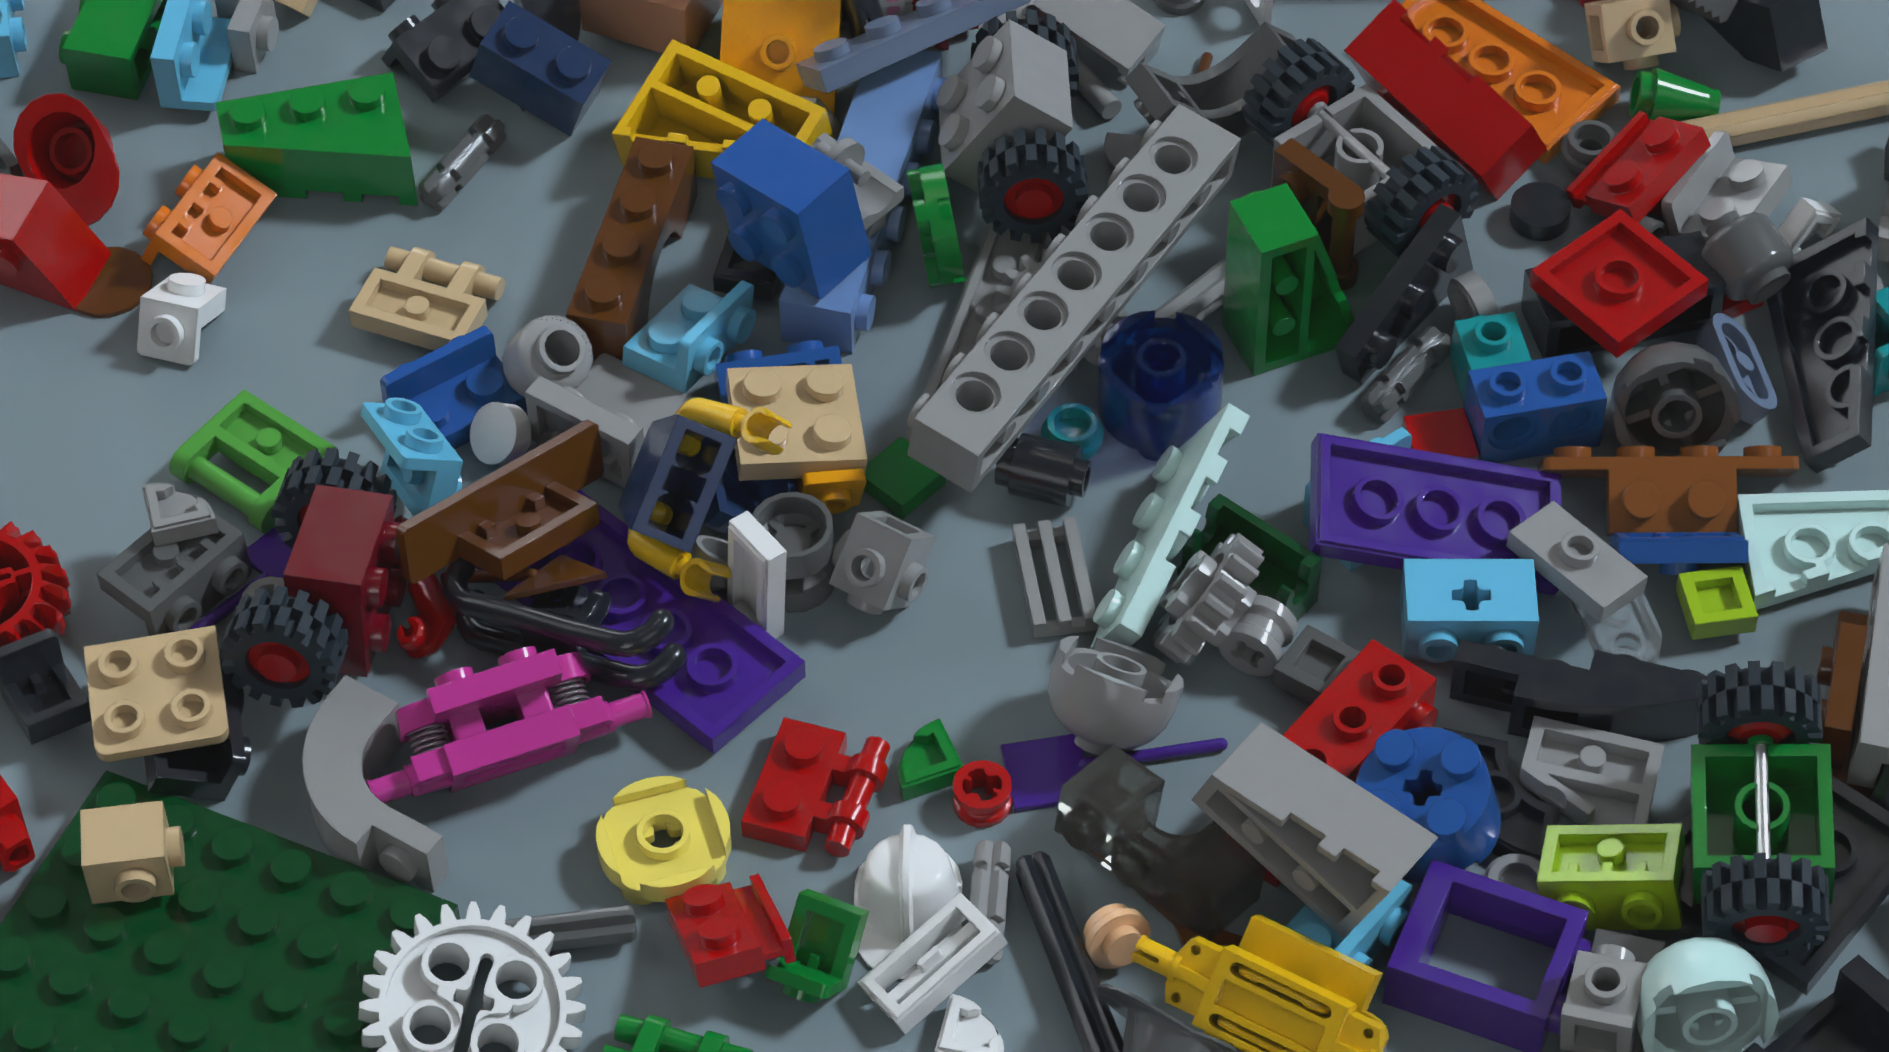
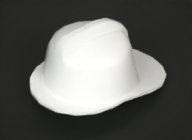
(902, 888)

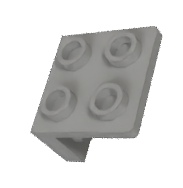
(612, 397)

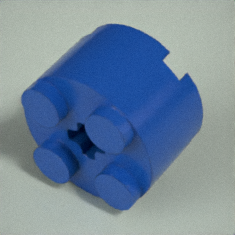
(1442, 787)

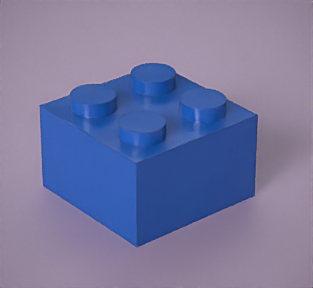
(790, 209)

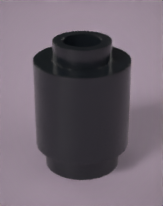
(1044, 470)

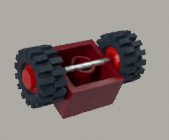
(334, 587)

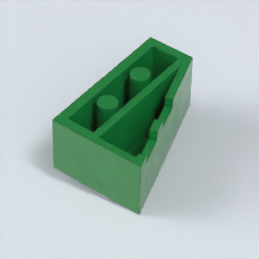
(323, 139)
(1279, 283)

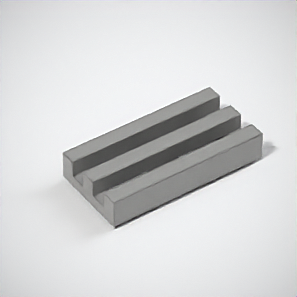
(1047, 538)

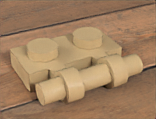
(420, 312)

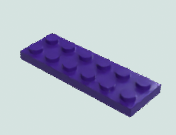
(730, 661)

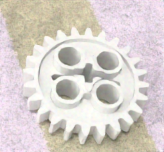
(411, 996)

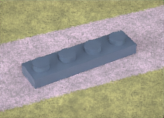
(894, 39)

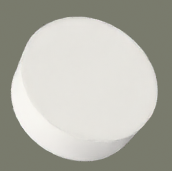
(500, 433)

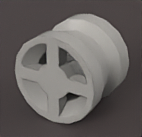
(1259, 636)

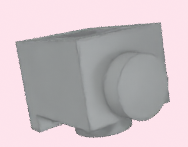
(1602, 1001)

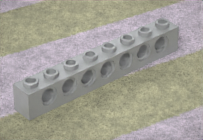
(1071, 297)

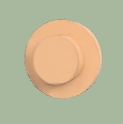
(1113, 934)

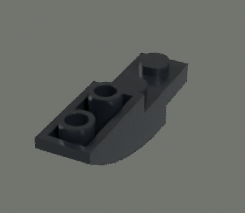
(1613, 696)

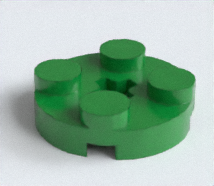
(936, 225)

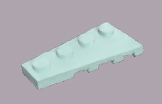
(1164, 526)

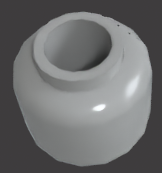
(548, 349)

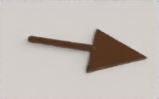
(557, 574)

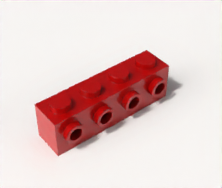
(1363, 702)

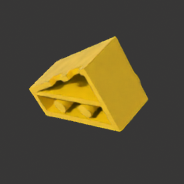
(710, 106)

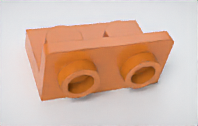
(211, 218)

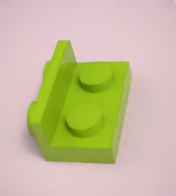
(1616, 873)

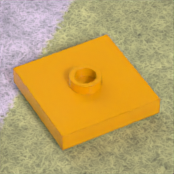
(774, 35)

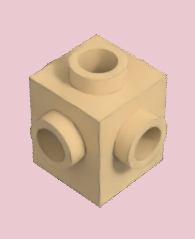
(1632, 31)

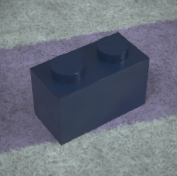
(539, 68)

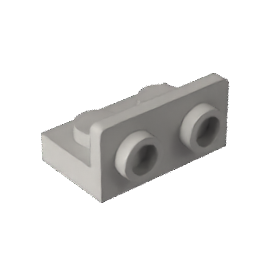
(1721, 185)

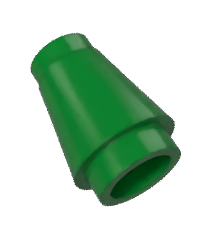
(1671, 96)

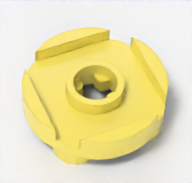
(657, 873)

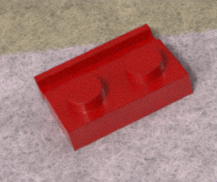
(1638, 166)
(728, 930)

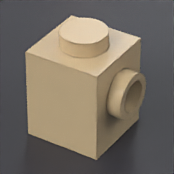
(129, 852)

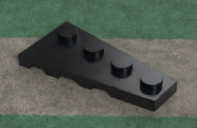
(1828, 343)

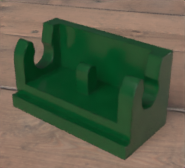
(1288, 569)

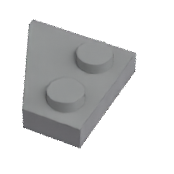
(1591, 772)

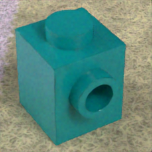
(1485, 343)

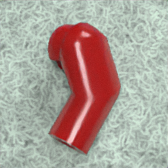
(432, 624)

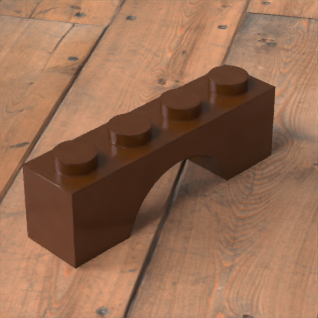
(645, 209)

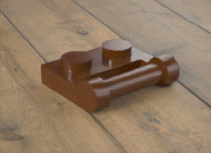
(1328, 200)

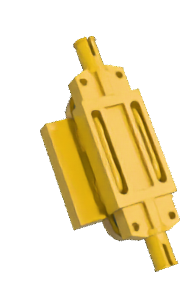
(1271, 991)

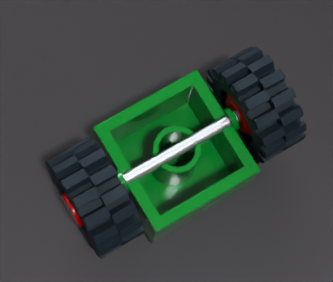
(1762, 809)

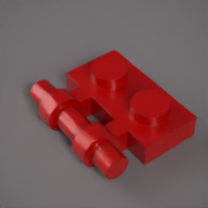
(797, 780)

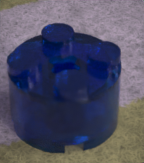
(1159, 380)

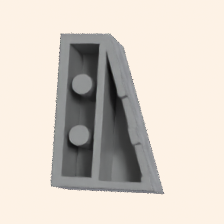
(1312, 827)

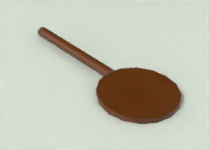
(118, 285)

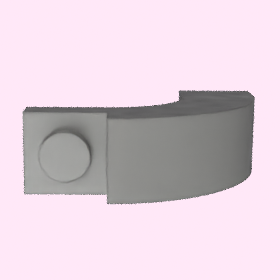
(344, 748)

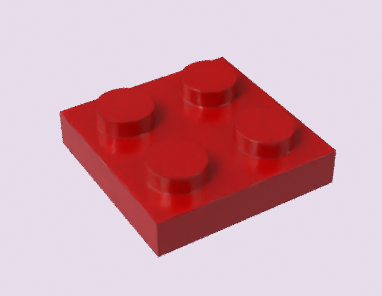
(1618, 283)

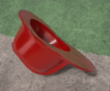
(72, 150)

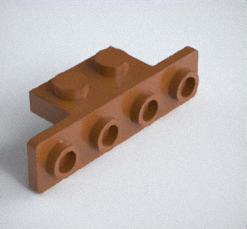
(1670, 491)

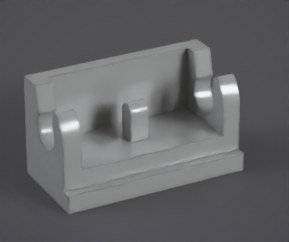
(1110, 28)

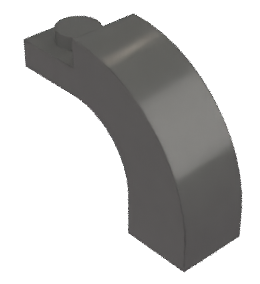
(1213, 92)

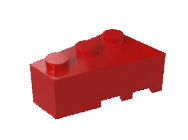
(1445, 100)
(46, 243)

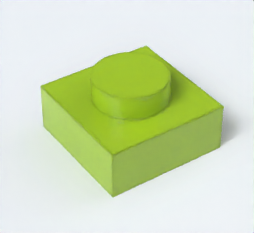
(1716, 602)

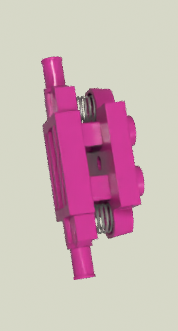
(520, 687)

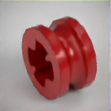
(969, 805)

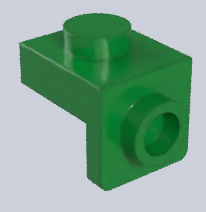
(825, 947)

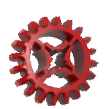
(31, 586)

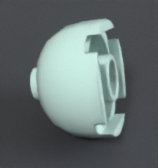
(1704, 998)

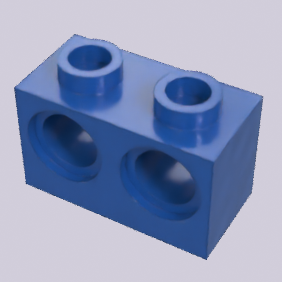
(1535, 407)

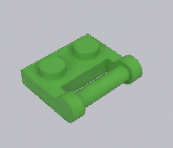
(253, 438)

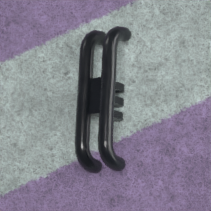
(568, 623)

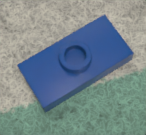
(1680, 550)

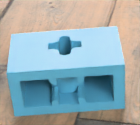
(1467, 601)

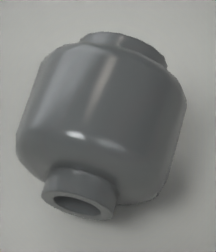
(1748, 256)

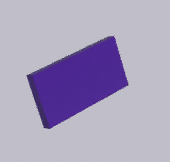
(1407, 503)

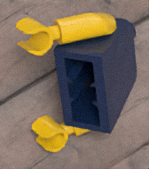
(677, 482)

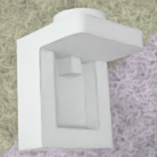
(174, 316)

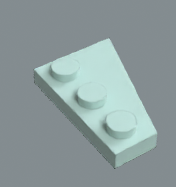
(1810, 540)

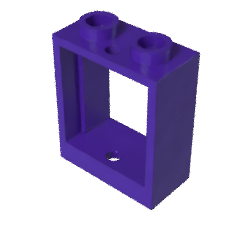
(1469, 1003)

